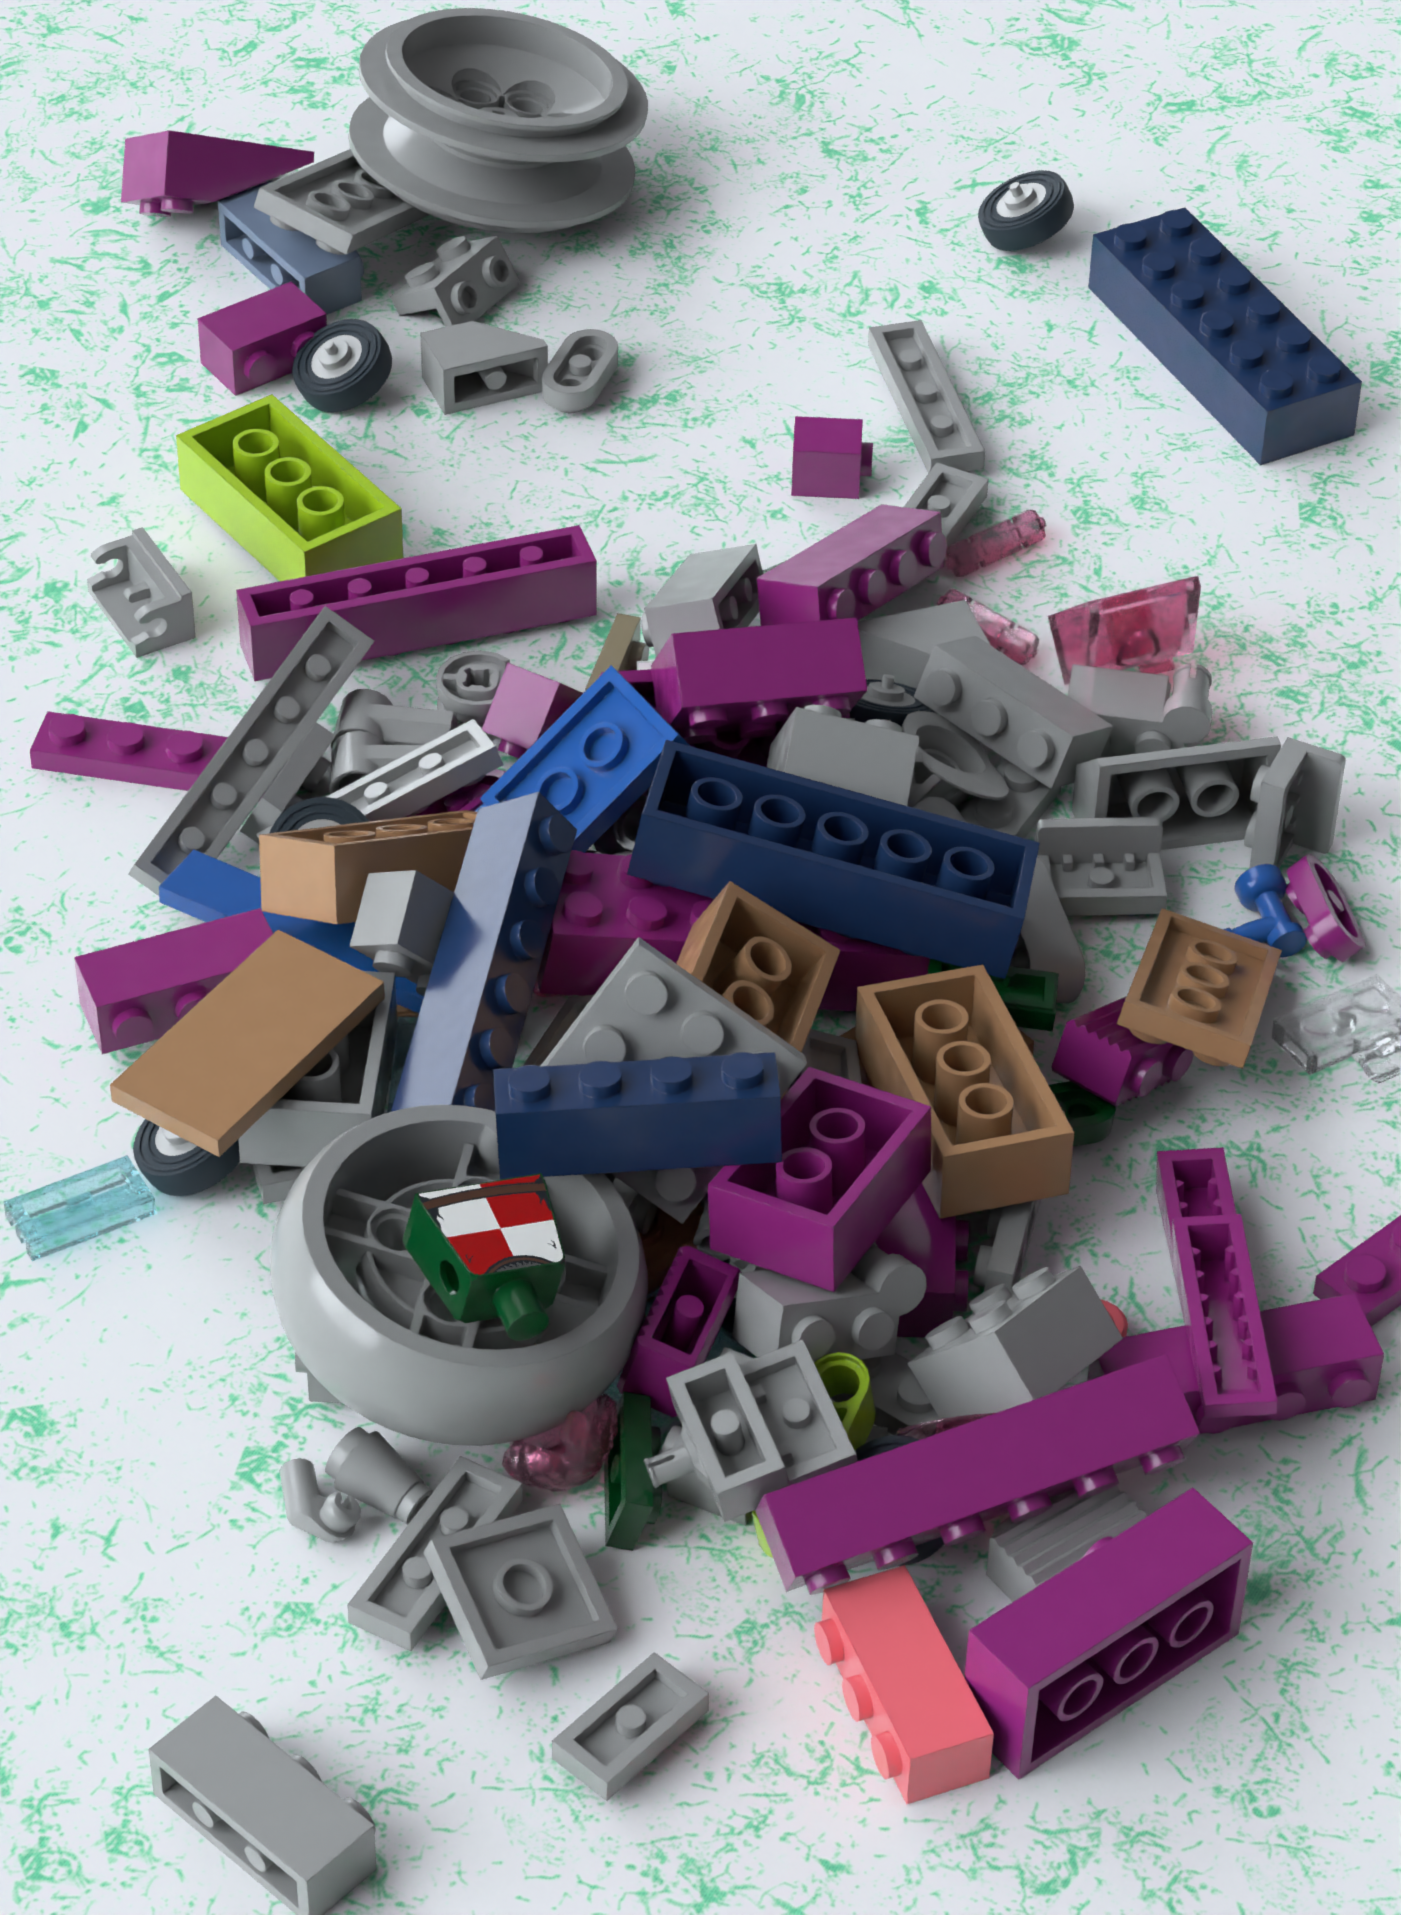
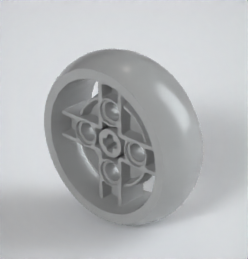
(395, 1343)

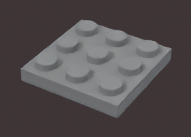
(660, 1011)

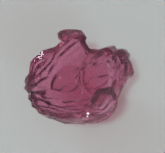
(568, 1452)

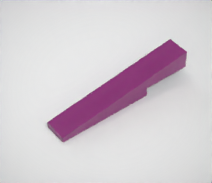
(1215, 1283)

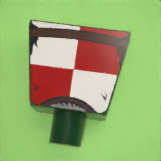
(490, 1251)

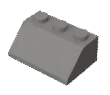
(1193, 790)

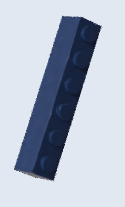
(488, 955)

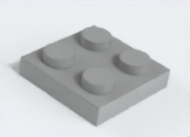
(520, 1591)

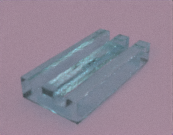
(84, 1215)

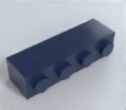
(638, 1115)

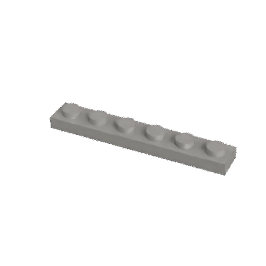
(256, 748)

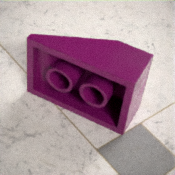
(182, 169)

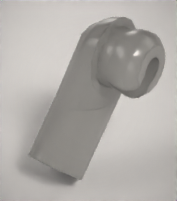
(310, 1511)

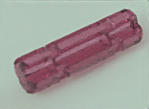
(995, 543)
(1017, 643)

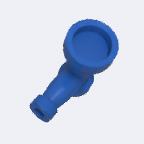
(1262, 891)

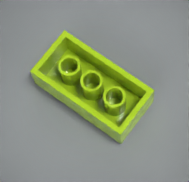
(286, 493)

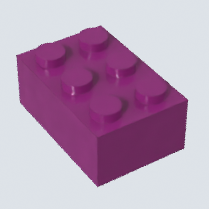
(756, 676)
(841, 1180)

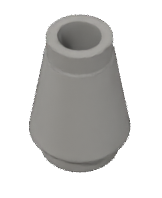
(376, 1475)

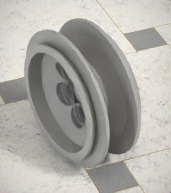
(497, 120)

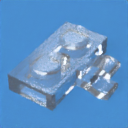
(1349, 1023)

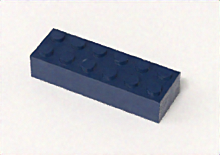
(1224, 336)
(835, 858)

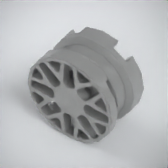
(469, 684)

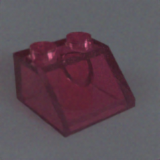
(1129, 629)

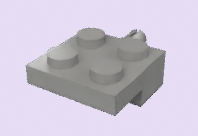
(753, 1427)

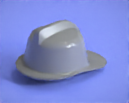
(954, 759)

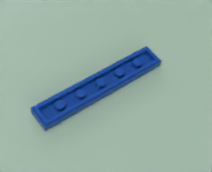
(219, 890)

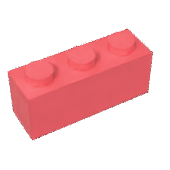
(904, 1685)

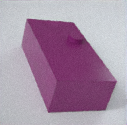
(1108, 1630)

